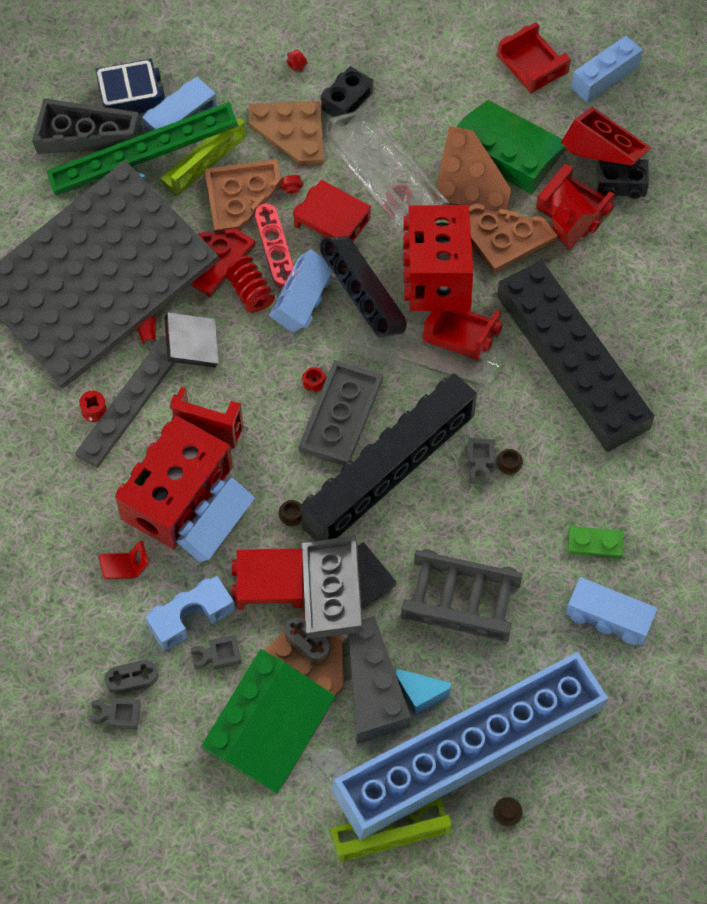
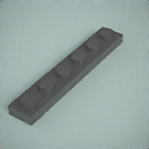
(126, 405)

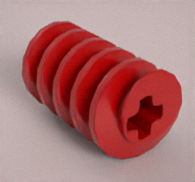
(249, 284)

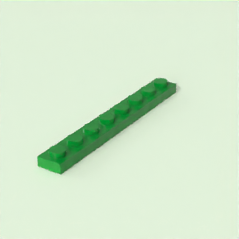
(143, 148)

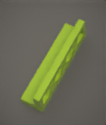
(202, 158)
(393, 836)

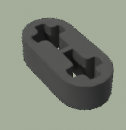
(302, 644)
(131, 670)

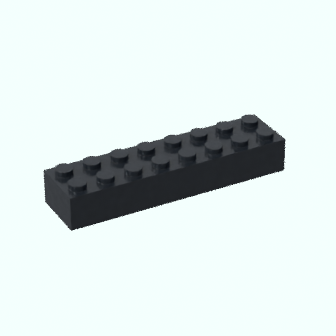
(575, 356)
(389, 459)

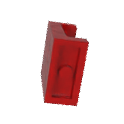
(532, 58)
(601, 203)
(332, 212)
(462, 331)
(223, 426)
(268, 577)

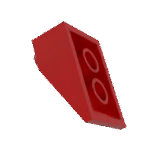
(600, 138)

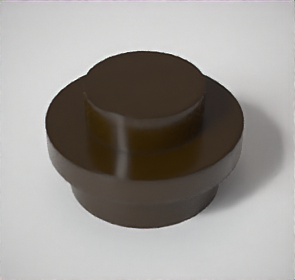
(509, 461)
(290, 513)
(507, 811)

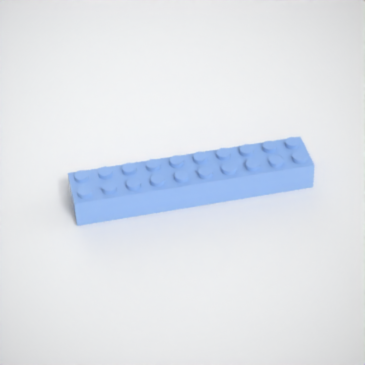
(468, 745)

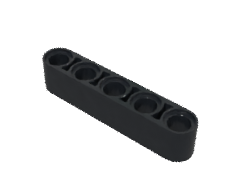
(363, 286)

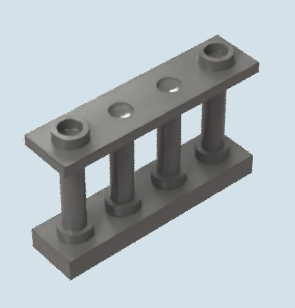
(469, 620)

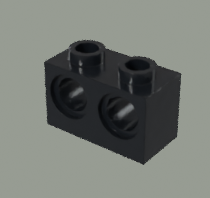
(346, 93)
(623, 178)

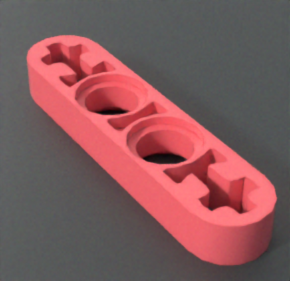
(274, 246)

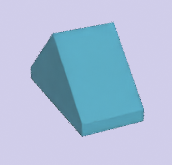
(421, 691)

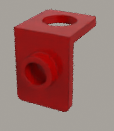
(124, 564)

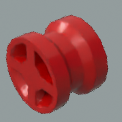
(94, 412)

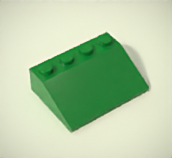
(516, 146)
(268, 721)

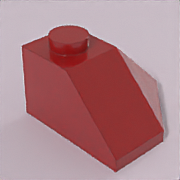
(570, 214)

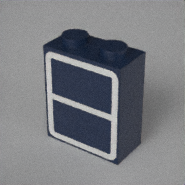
(130, 86)

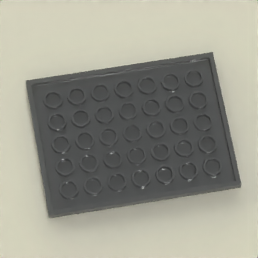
(98, 273)

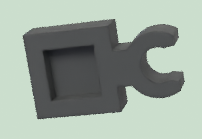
(480, 456)
(222, 652)
(121, 713)

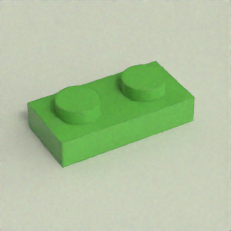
(595, 542)

